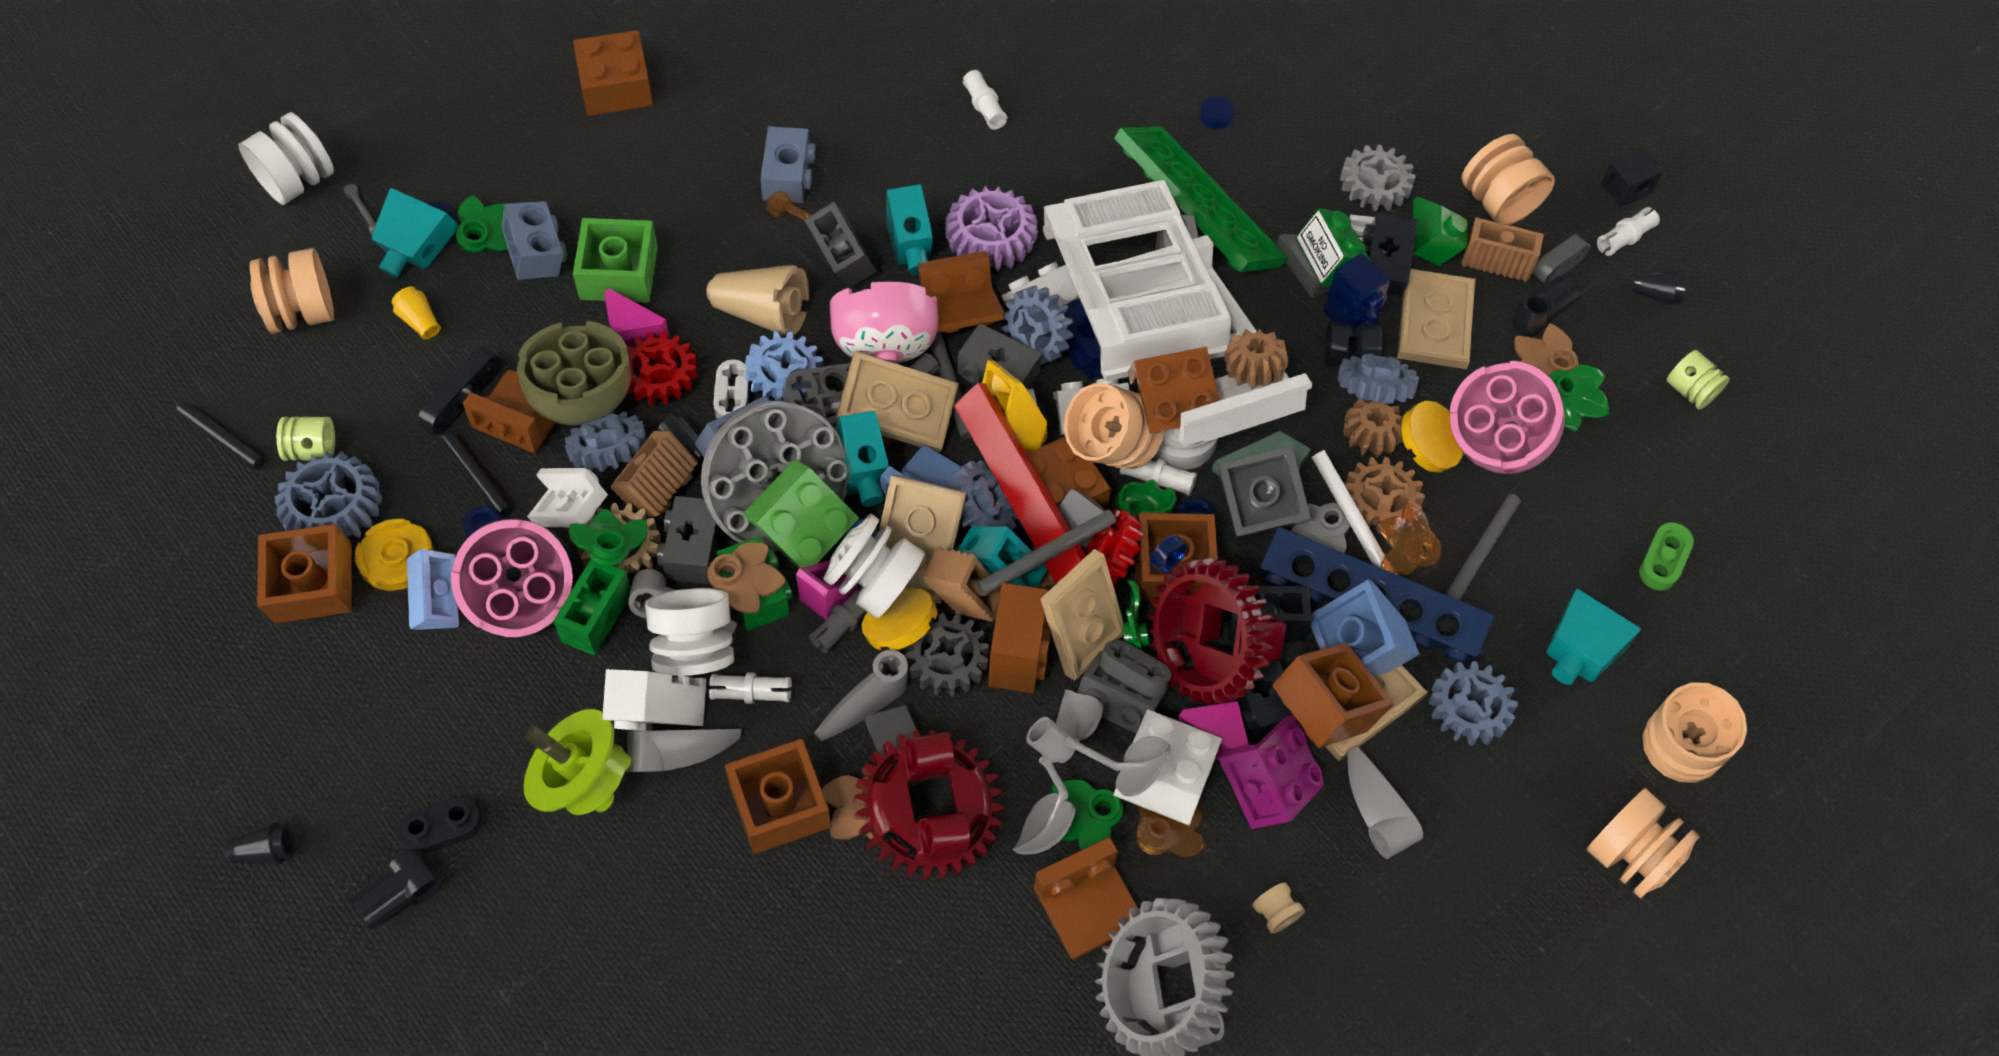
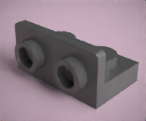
(1119, 701)

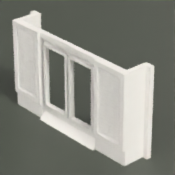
(1149, 321)
(1238, 405)

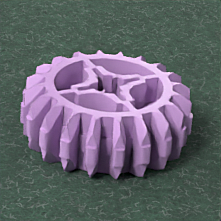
(993, 220)

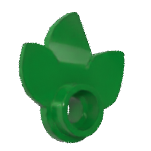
(482, 222)
(1581, 394)
(608, 538)
(1133, 631)
(1087, 823)

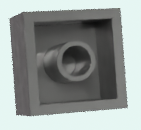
(1264, 492)

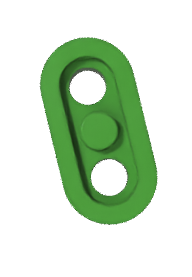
(1665, 559)

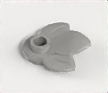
(1320, 531)

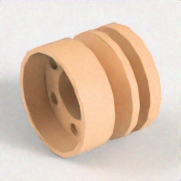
(1508, 179)
(291, 290)
(1110, 427)
(1694, 732)
(1643, 843)

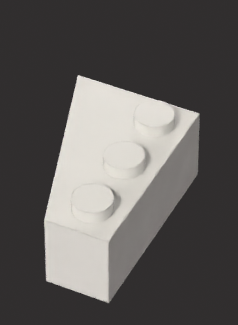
(648, 698)

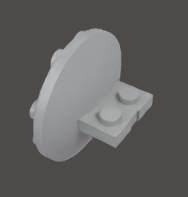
(756, 450)

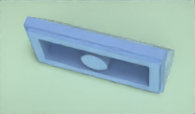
(431, 591)

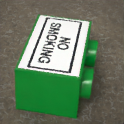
(1329, 243)

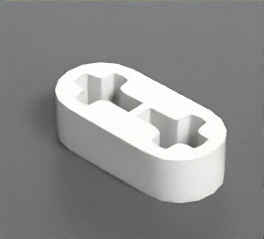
(724, 392)

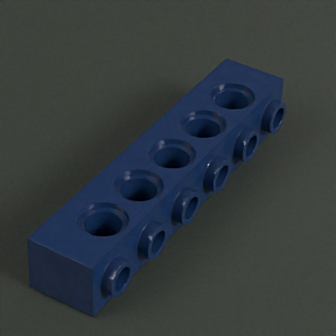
(1470, 622)

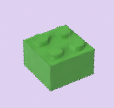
(615, 257)
(801, 515)

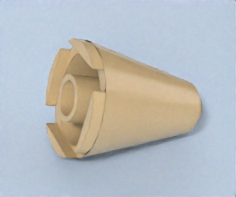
(763, 296)

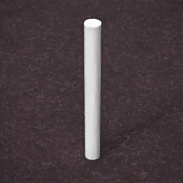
(1349, 508)

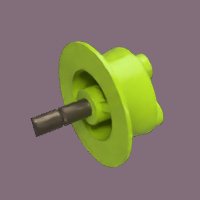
(575, 765)

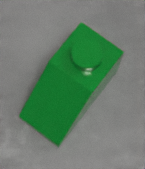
(1438, 232)

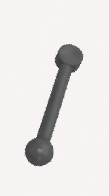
(352, 192)

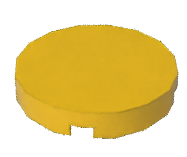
(1430, 436)
(385, 553)
(902, 622)

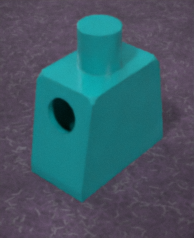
(908, 226)
(410, 232)
(863, 455)
(998, 548)
(1588, 639)

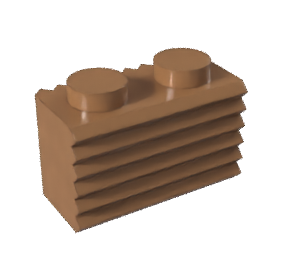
(1502, 249)
(655, 474)
(955, 579)

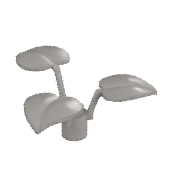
(1057, 742)

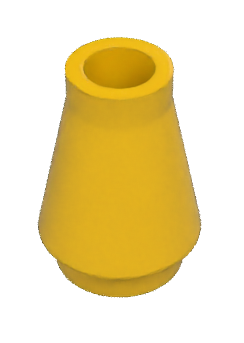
(415, 311)

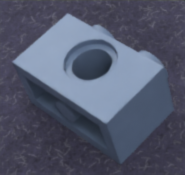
(787, 162)

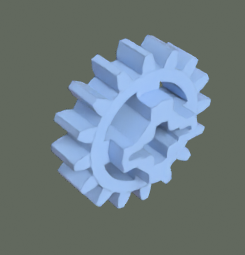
(775, 360)

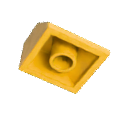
(1016, 406)

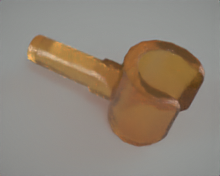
(781, 202)

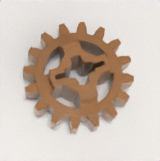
(1383, 490)

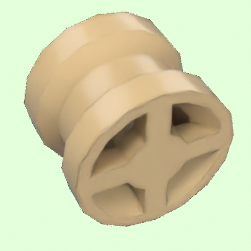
(1278, 907)

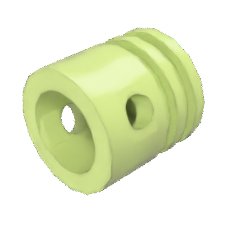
(1701, 387)
(305, 436)

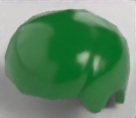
(1145, 498)

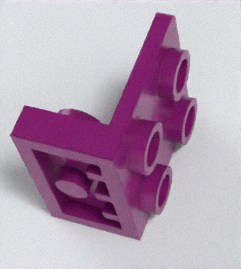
(1273, 776)

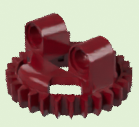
(1198, 619)
(937, 839)

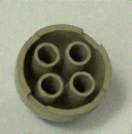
(574, 372)

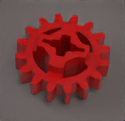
(659, 368)
(1118, 544)

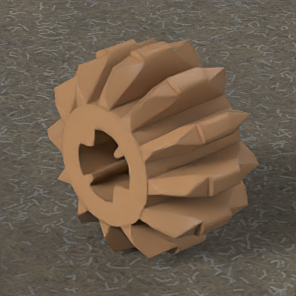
(1256, 358)
(1373, 427)

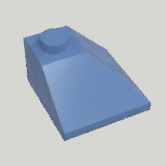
(1369, 627)

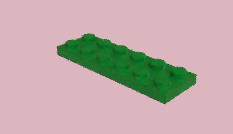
(1201, 197)

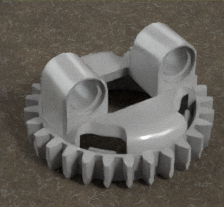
(1174, 936)

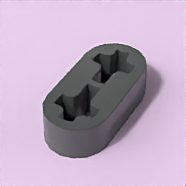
(1561, 259)
(1135, 668)

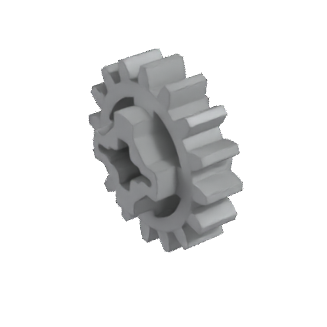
(1377, 177)

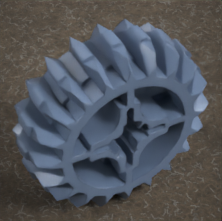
(322, 488)

